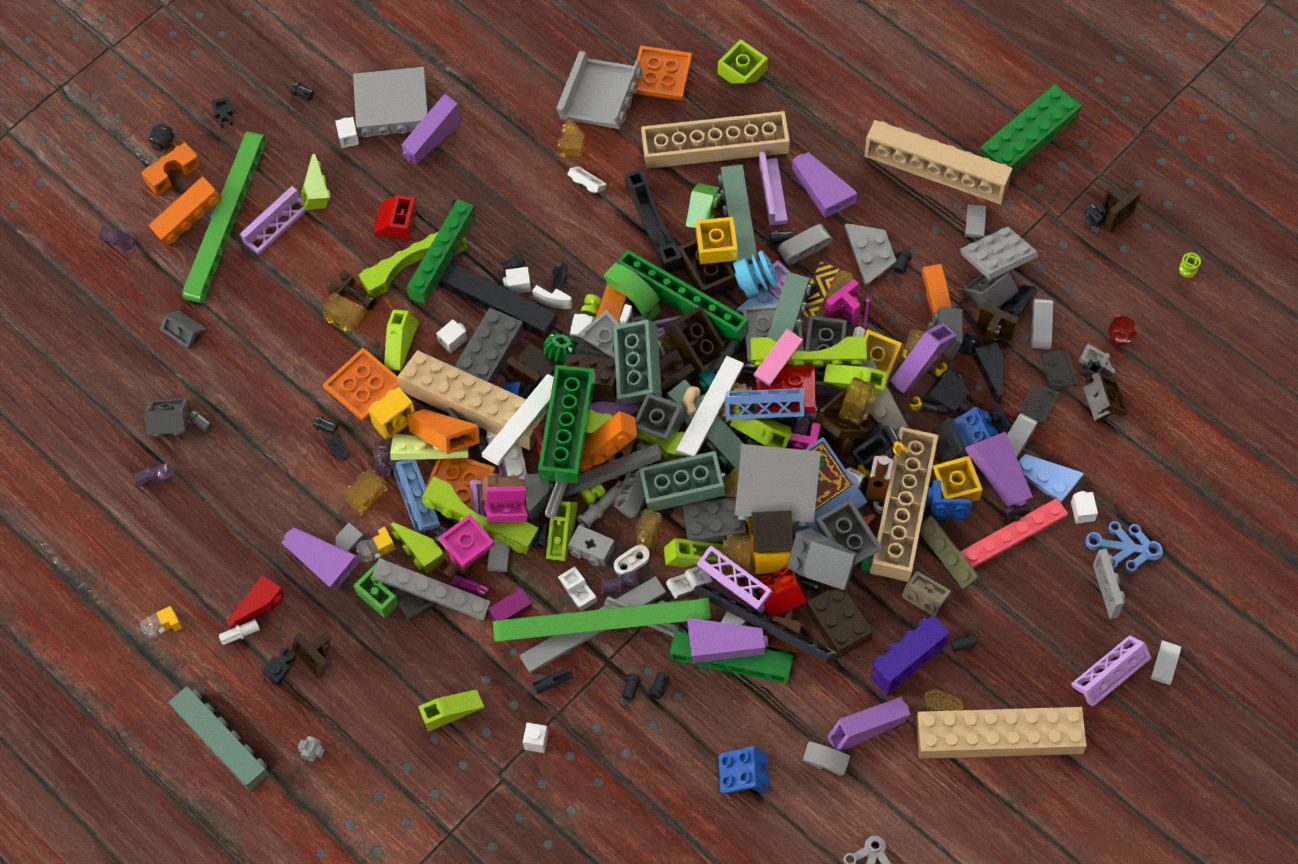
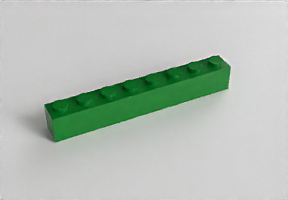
(685, 297)

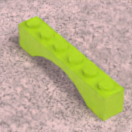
(379, 277)
(849, 351)
(668, 447)
(442, 497)

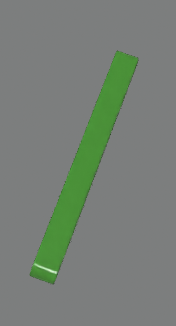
(224, 217)
(601, 619)

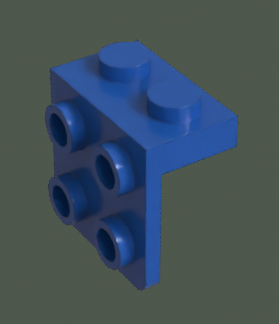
(975, 427)
(946, 508)
(743, 770)

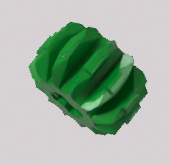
(558, 347)

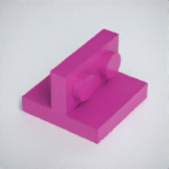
(844, 303)
(801, 441)
(505, 504)
(466, 541)

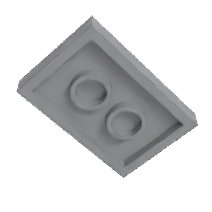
(1108, 583)

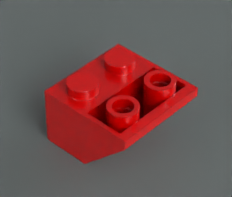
(396, 217)
(786, 591)

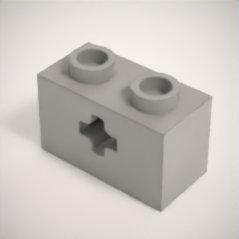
(586, 538)

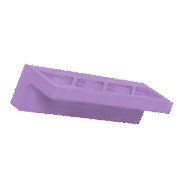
(772, 190)
(268, 219)
(729, 584)
(1115, 671)

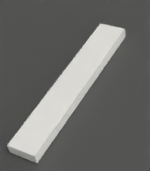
(710, 407)
(519, 422)

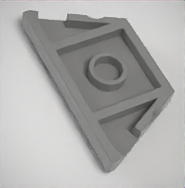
(871, 251)

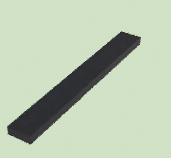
(766, 623)

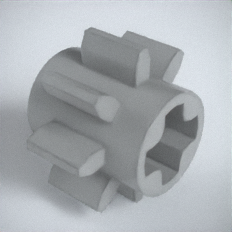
(310, 748)

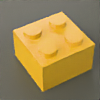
(716, 240)
(391, 413)
(958, 479)

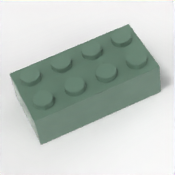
(637, 361)
(682, 481)

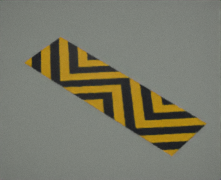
(823, 278)

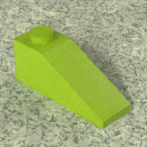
(561, 531)
(688, 552)

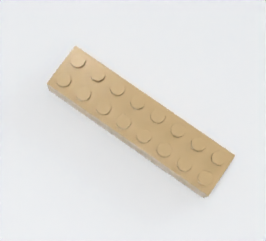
(715, 139)
(937, 162)
(464, 394)
(904, 505)
(1000, 732)

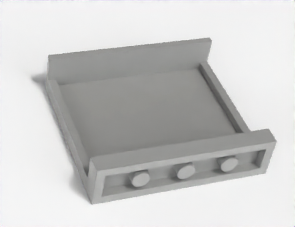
(599, 91)
(389, 101)
(777, 481)

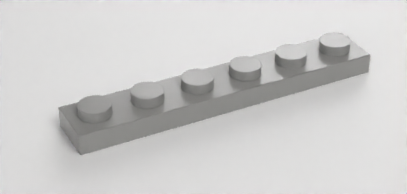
(430, 589)

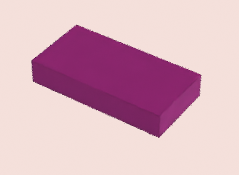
(510, 606)

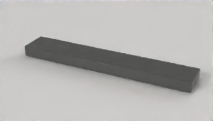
(614, 469)

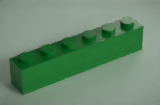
(441, 252)
(770, 666)

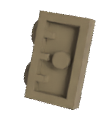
(925, 593)

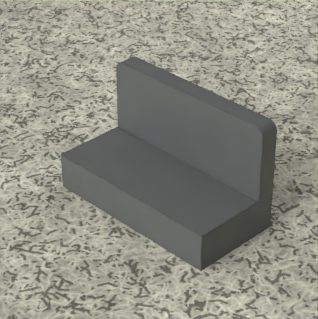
(181, 328)

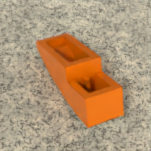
(936, 287)

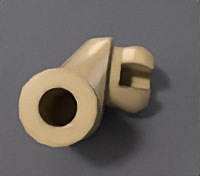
(690, 395)

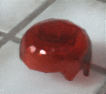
(1121, 330)

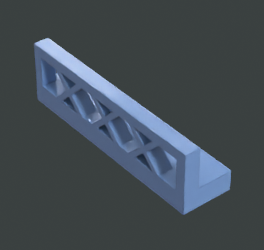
(761, 397)
(412, 490)

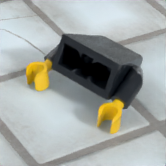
(945, 394)
(878, 440)

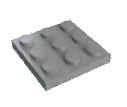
(999, 253)
(759, 324)

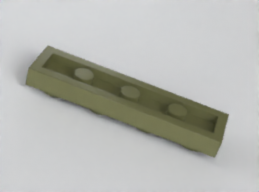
(948, 553)

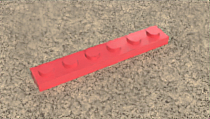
(1014, 533)

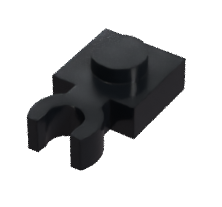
(222, 110)
(278, 668)

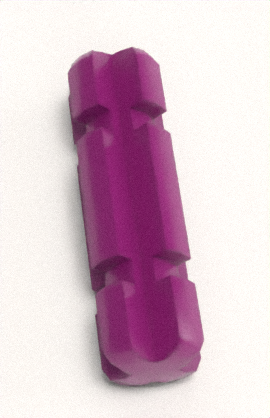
(470, 585)

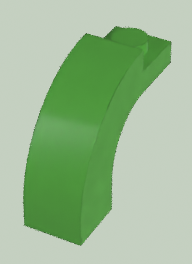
(635, 288)

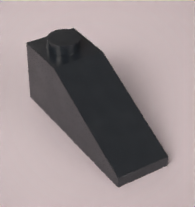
(991, 365)

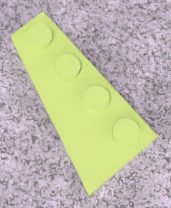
(412, 448)

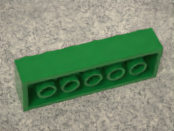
(1032, 129)
(566, 424)

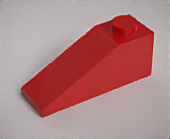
(259, 601)

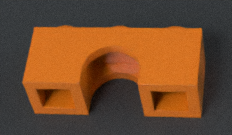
(181, 158)

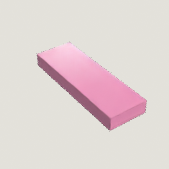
(778, 357)

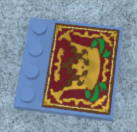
(833, 486)

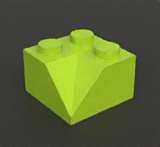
(742, 64)

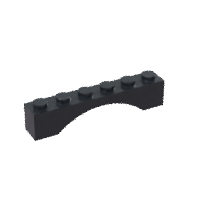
(643, 201)

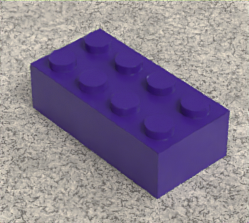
(909, 654)

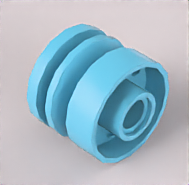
(753, 274)

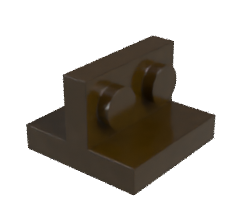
(1119, 206)
(996, 323)
(674, 371)
(1104, 397)
(839, 432)
(772, 530)
(312, 654)

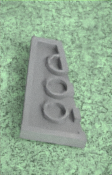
(601, 333)
(885, 408)

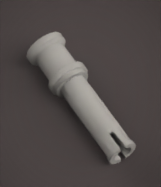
(596, 510)

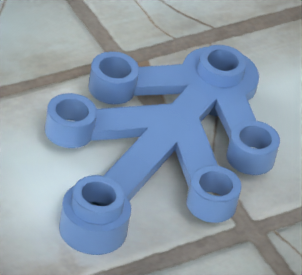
(1127, 546)

